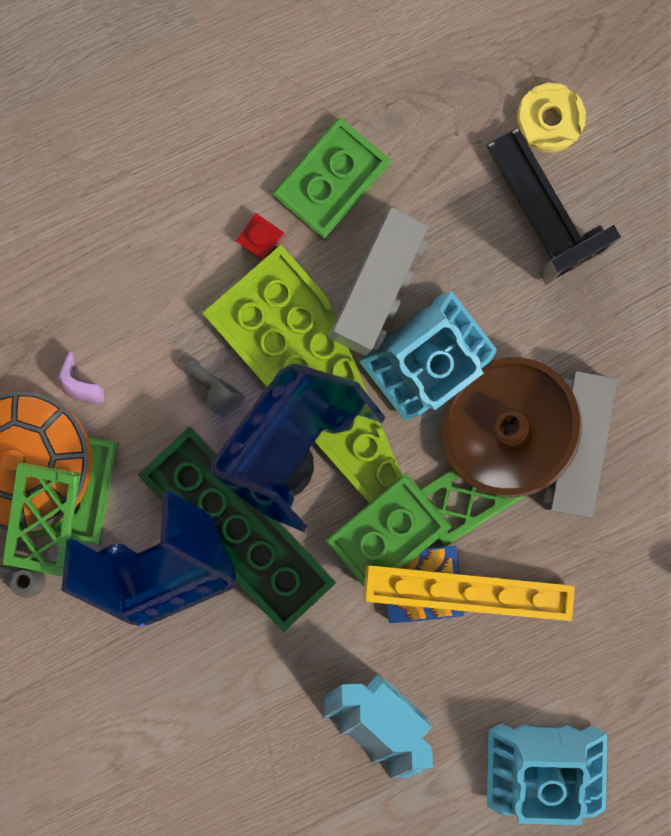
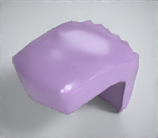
(75, 389)

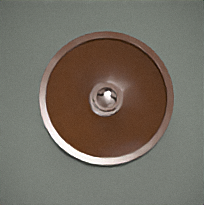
(512, 428)

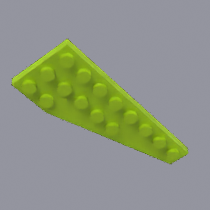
(285, 319)

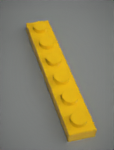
(468, 593)

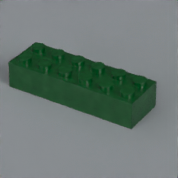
(264, 552)

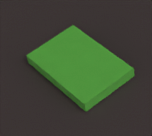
(332, 178)
(91, 510)
(389, 529)

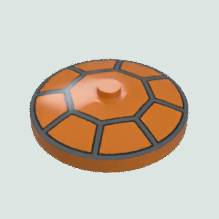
(42, 434)

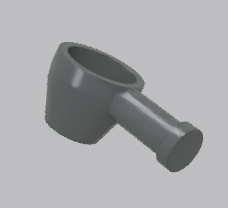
(222, 396)
(11, 575)

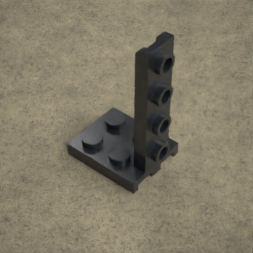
(545, 209)

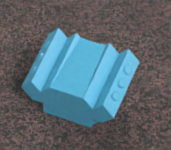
(430, 357)
(383, 725)
(547, 773)

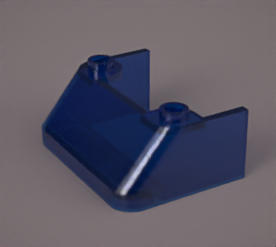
(280, 433)
(159, 581)

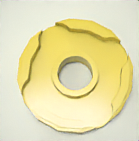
(565, 103)

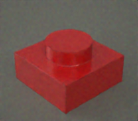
(260, 237)

